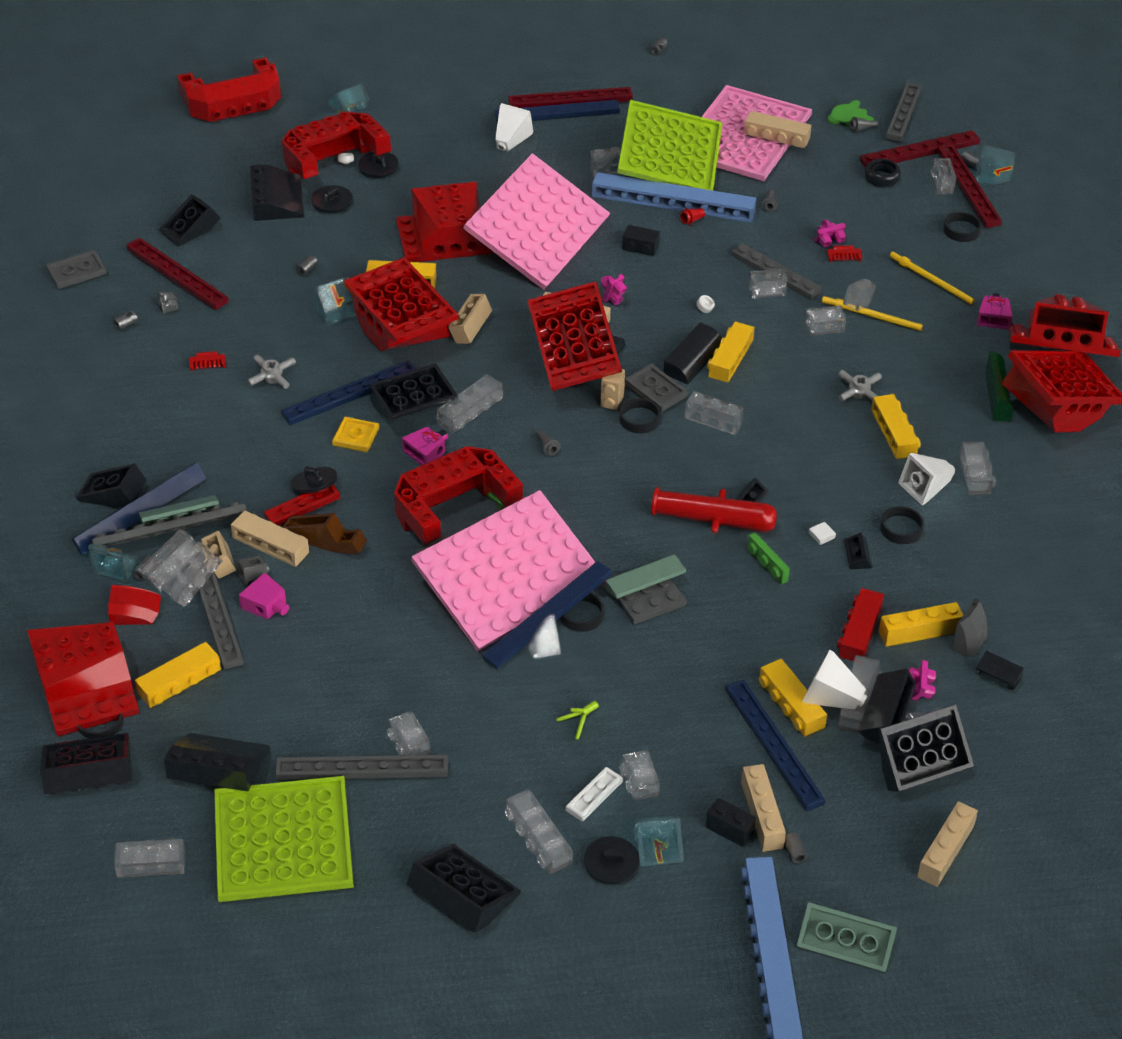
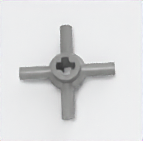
(271, 371)
(858, 386)

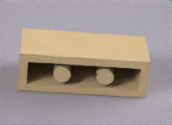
(471, 318)

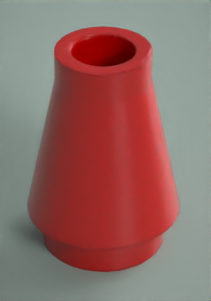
(689, 216)

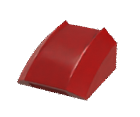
(132, 605)

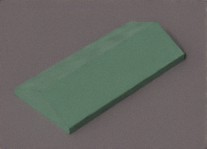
(185, 508)
(643, 576)
(846, 937)

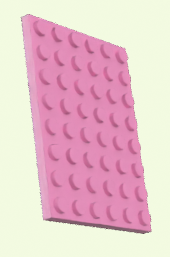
(742, 152)
(537, 221)
(503, 568)

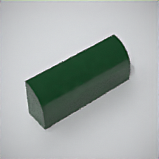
(998, 395)

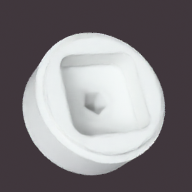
(345, 158)
(705, 304)

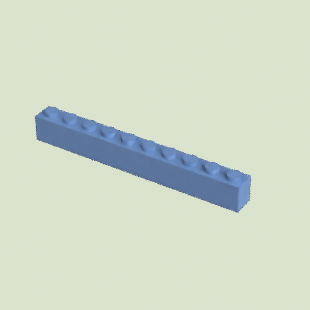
(673, 196)
(771, 949)

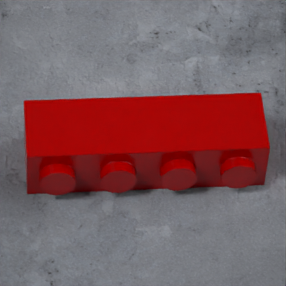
(861, 624)

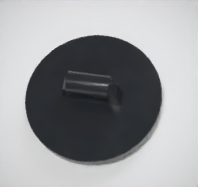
(378, 166)
(332, 199)
(314, 479)
(611, 860)

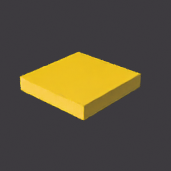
(355, 434)

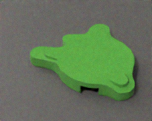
(844, 113)

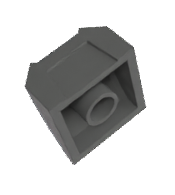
(971, 630)

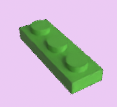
(768, 558)

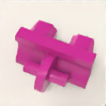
(829, 231)
(613, 289)
(923, 676)

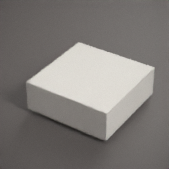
(822, 533)

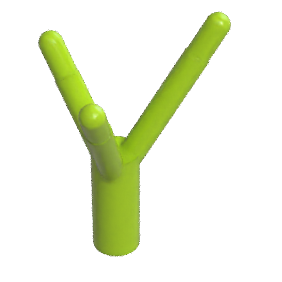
(582, 712)

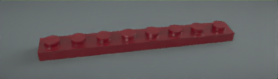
(620, 94)
(923, 148)
(970, 187)
(177, 273)

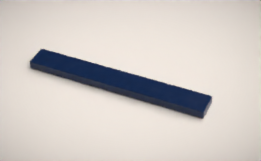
(571, 110)
(341, 395)
(150, 500)
(557, 605)
(775, 745)

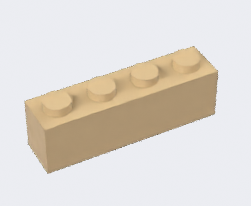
(777, 129)
(270, 538)
(764, 807)
(947, 844)

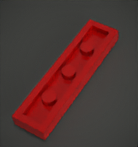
(301, 505)

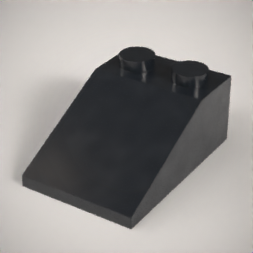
(190, 221)
(113, 486)

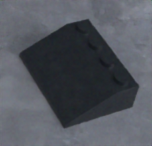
(275, 193)
(411, 392)
(924, 749)
(215, 761)
(86, 764)
(462, 887)

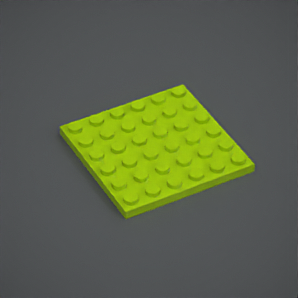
(669, 146)
(282, 839)

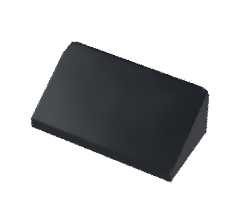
(753, 491)
(858, 552)

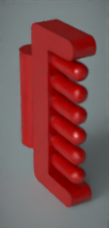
(844, 251)
(207, 357)

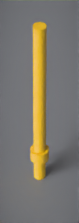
(906, 263)
(878, 315)

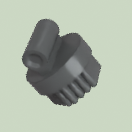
(167, 301)

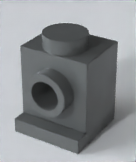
(251, 569)

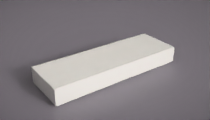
(594, 794)

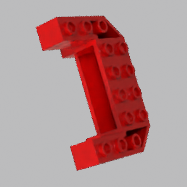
(231, 96)
(330, 137)
(446, 479)

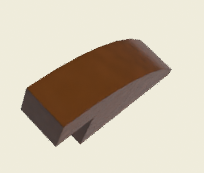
(327, 533)

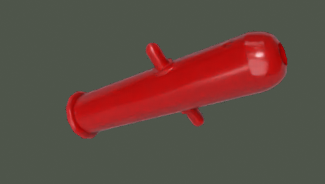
(715, 510)

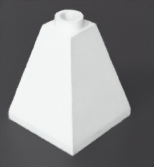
(512, 127)
(925, 476)
(835, 685)

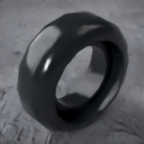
(882, 165)

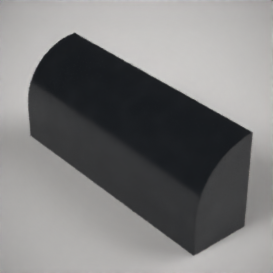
(692, 353)
(887, 702)

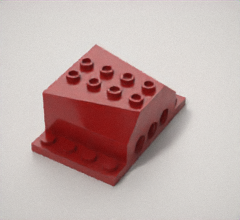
(438, 223)
(399, 306)
(1066, 326)
(574, 336)
(1061, 388)
(83, 675)

